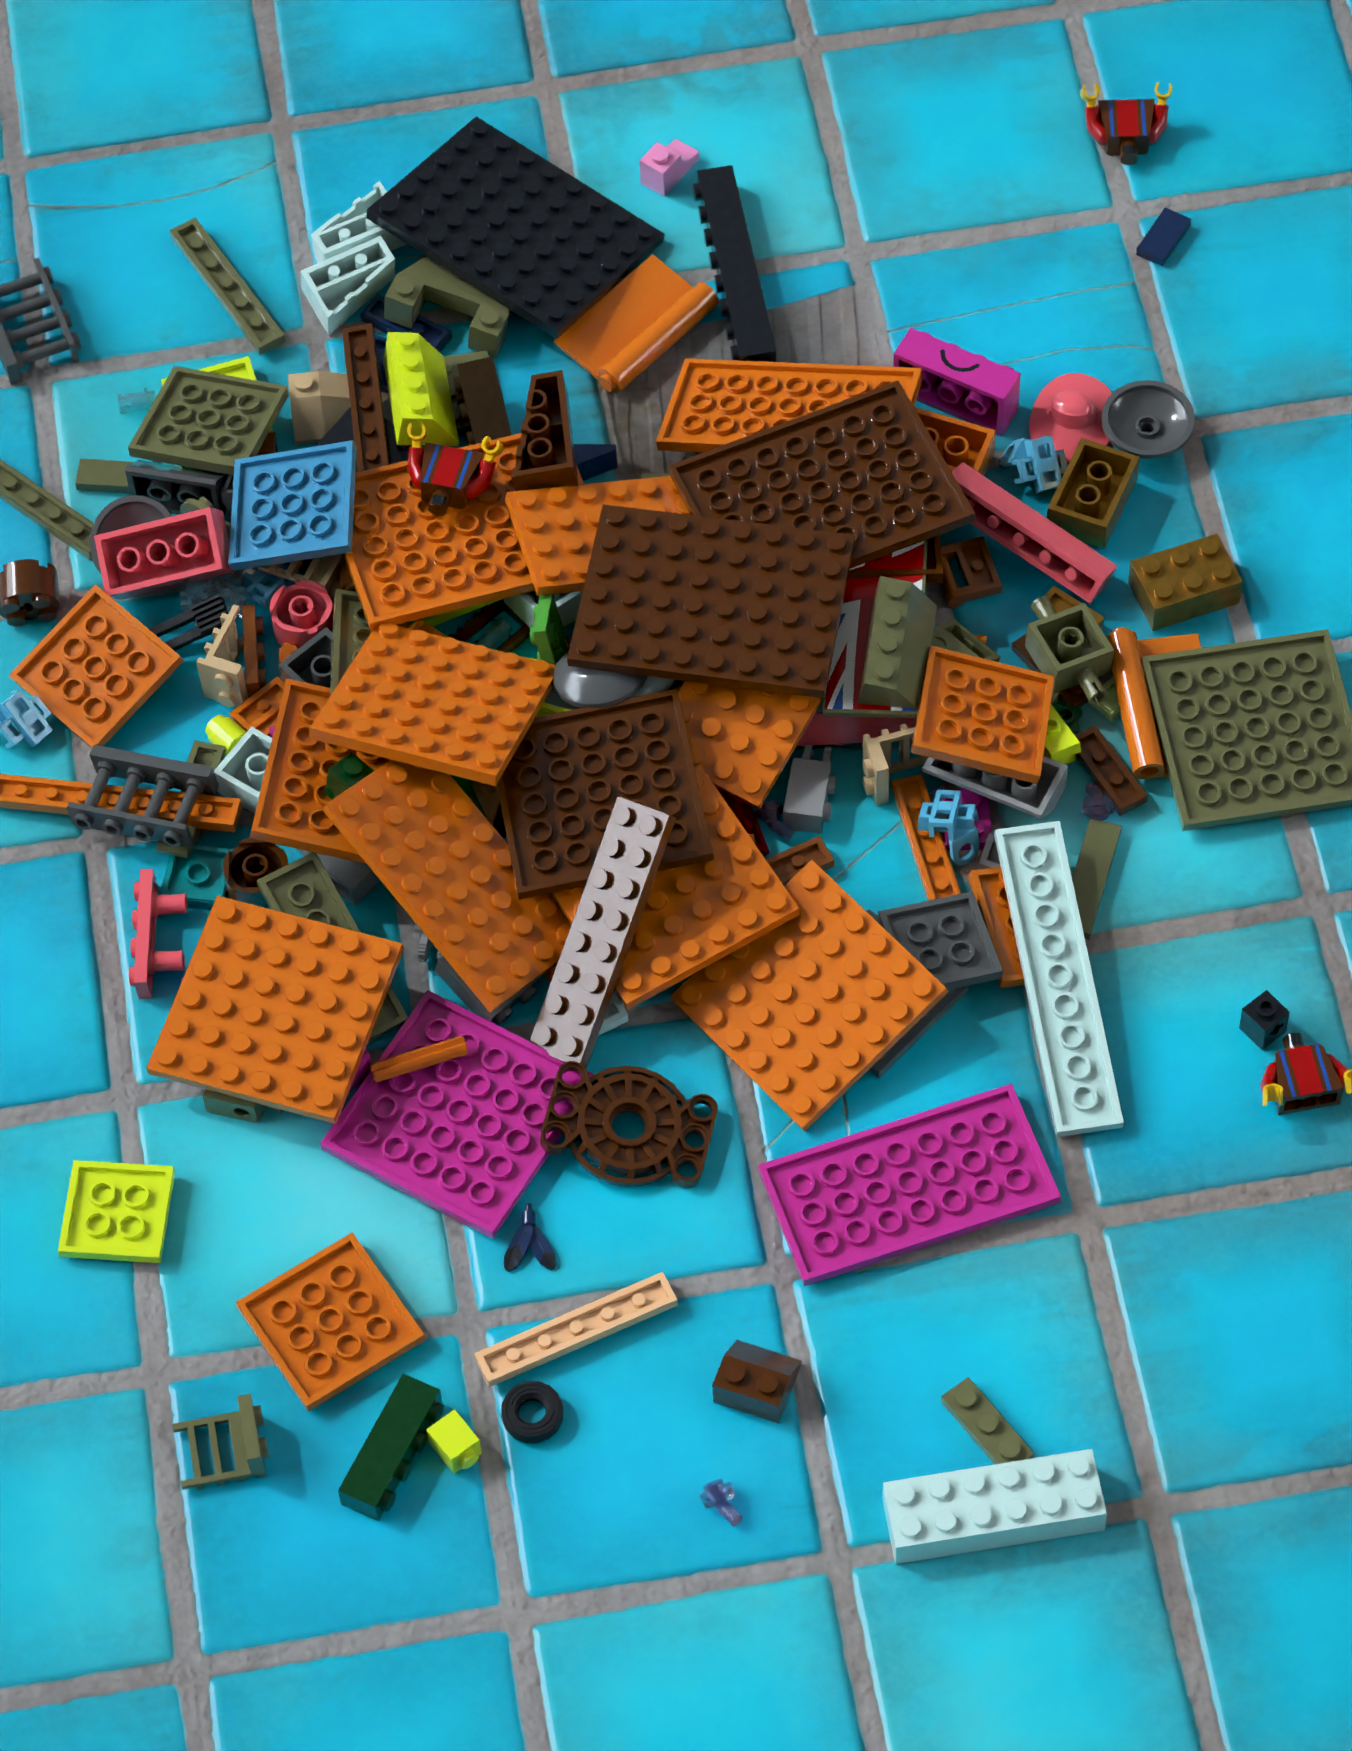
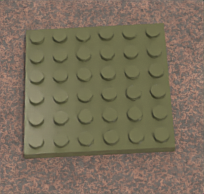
(1253, 728)

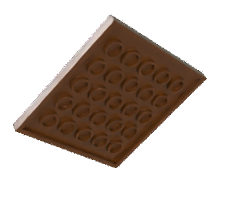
(569, 777)

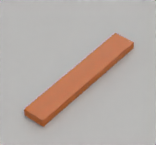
(928, 852)

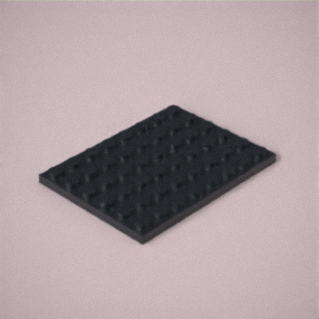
(515, 227)

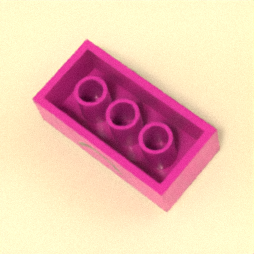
(961, 381)

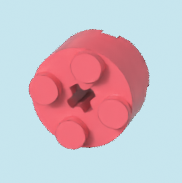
(300, 612)

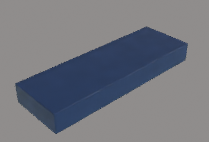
(430, 331)

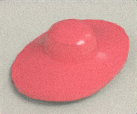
(1070, 410)

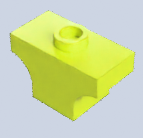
(1060, 741)

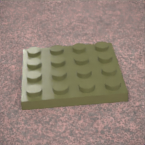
(207, 420)

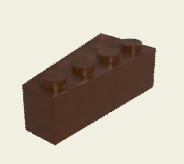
(546, 442)

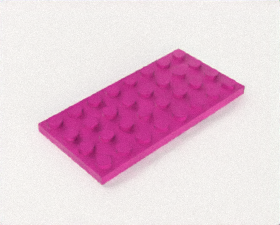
(908, 1184)

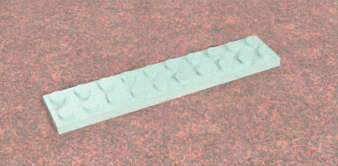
(1058, 979)

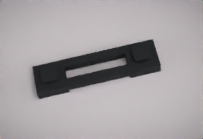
(206, 614)

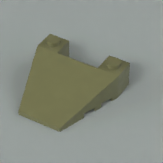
(438, 285)

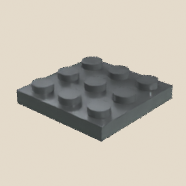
(946, 939)

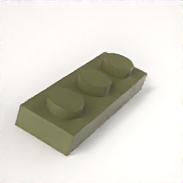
(985, 1424)

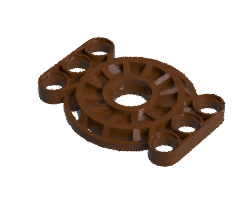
(635, 1092)

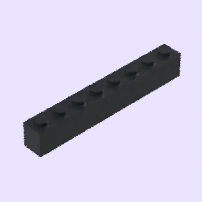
(735, 265)

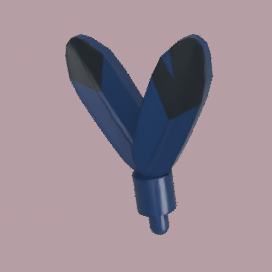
(528, 1236)

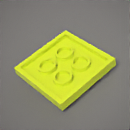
(116, 1211)

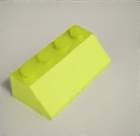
(418, 390)

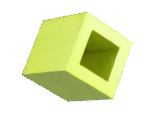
(454, 1442)

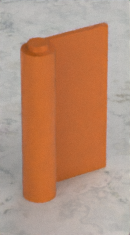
(636, 323)
(1134, 698)

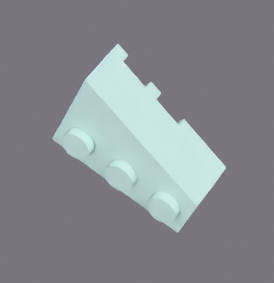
(352, 229)
(347, 281)

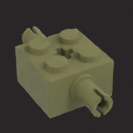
(1070, 648)

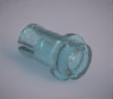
(136, 401)
(500, 630)

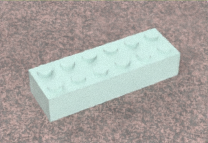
(994, 1506)

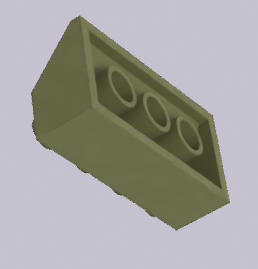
(897, 645)

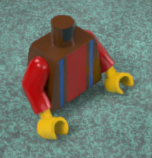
(1126, 125)
(448, 473)
(1304, 1077)

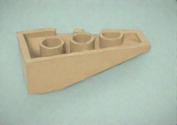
(318, 403)

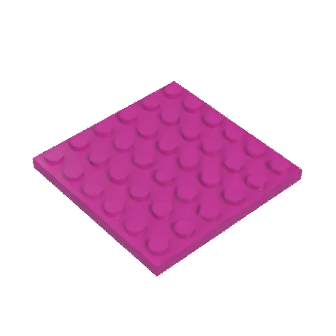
(460, 1128)

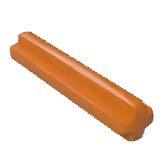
(419, 1058)

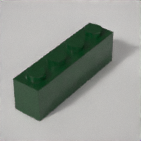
(391, 1447)

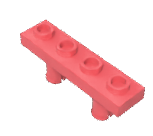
(144, 922)

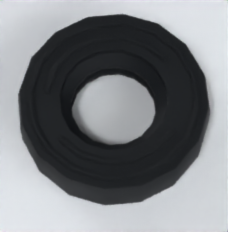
(536, 1431)

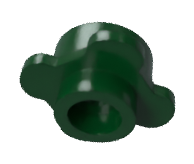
(1073, 715)

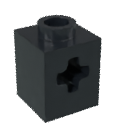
(1264, 1020)

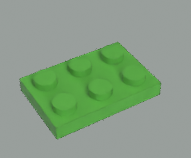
(548, 631)

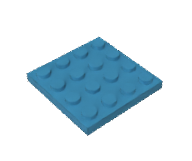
(292, 505)

